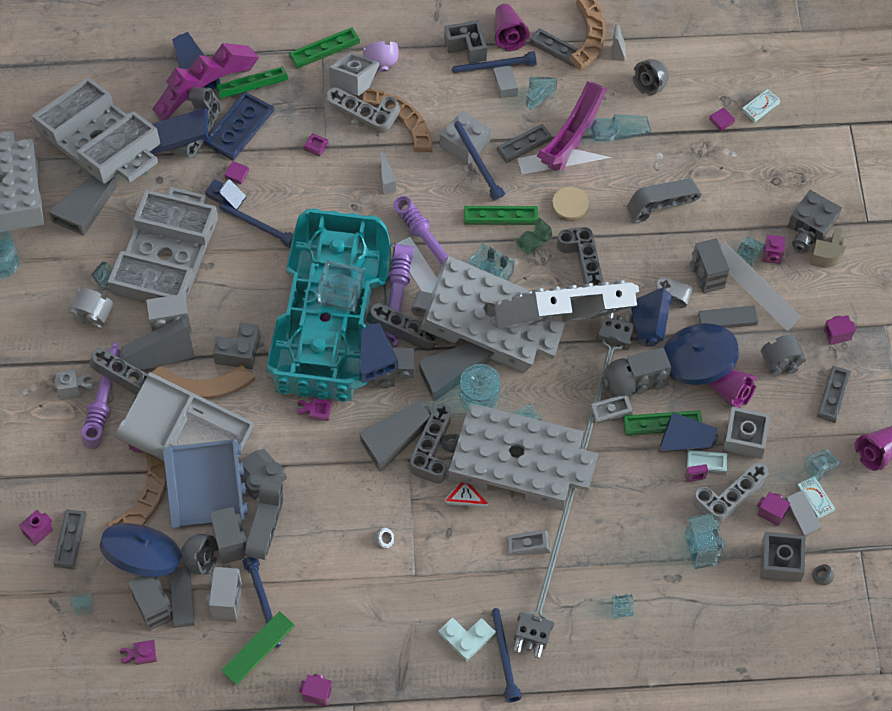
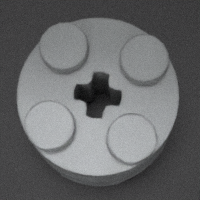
(90, 308)

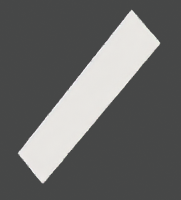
(533, 163)
(420, 269)
(759, 288)

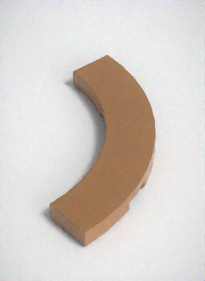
(595, 34)
(408, 116)
(213, 387)
(150, 496)

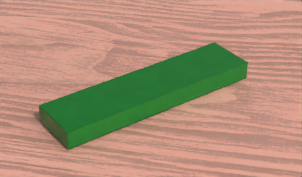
(324, 48)
(251, 82)
(500, 215)
(653, 423)
(258, 648)

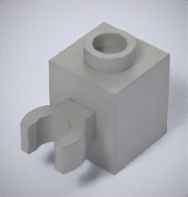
(69, 384)

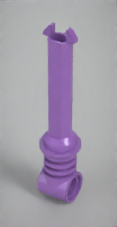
(419, 226)
(398, 279)
(98, 410)

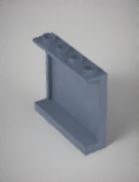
(203, 481)

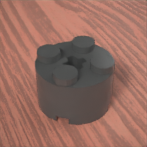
(783, 355)

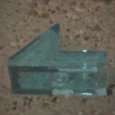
(540, 89)
(750, 250)
(820, 463)

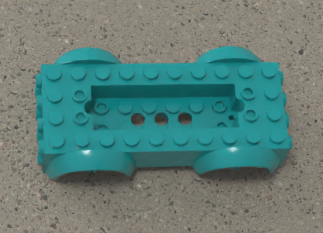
(317, 355)

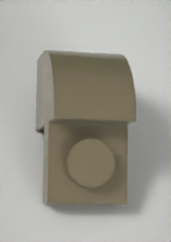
(829, 254)

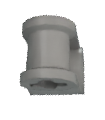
(679, 291)

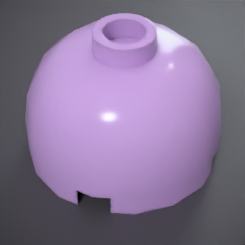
(385, 54)

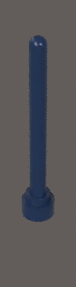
(529, 58)
(495, 191)
(286, 238)
(252, 567)
(511, 693)

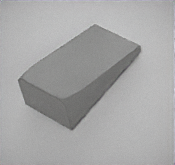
(618, 45)
(505, 81)
(388, 178)
(611, 408)
(803, 513)
(529, 543)

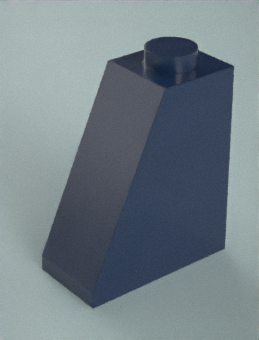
(652, 316)
(376, 353)
(686, 435)

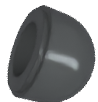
(450, 446)
(827, 578)

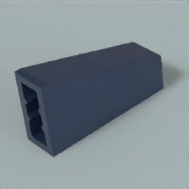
(186, 54)

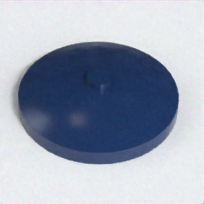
(701, 353)
(140, 550)

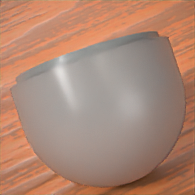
(377, 538)

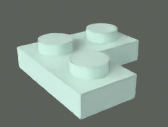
(466, 642)

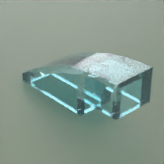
(619, 127)

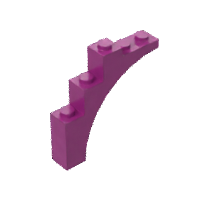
(205, 69)
(559, 149)

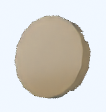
(570, 203)

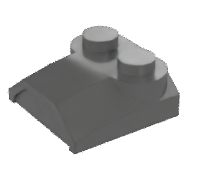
(260, 467)

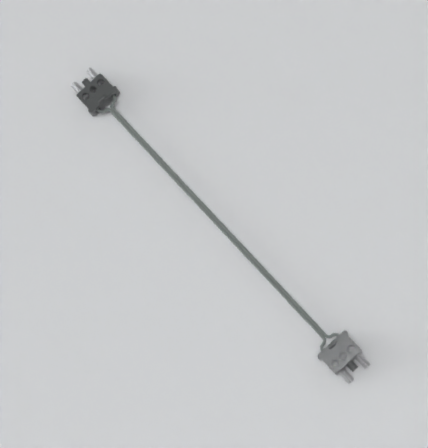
(612, 333)

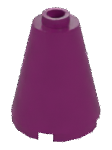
(509, 28)
(735, 387)
(875, 448)

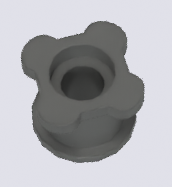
(803, 240)

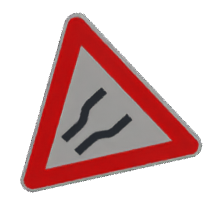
(466, 495)

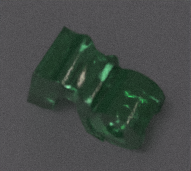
(530, 240)

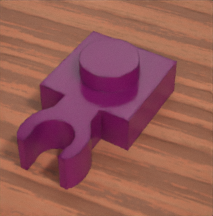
(317, 409)
(143, 653)

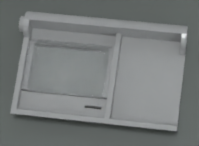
(174, 416)

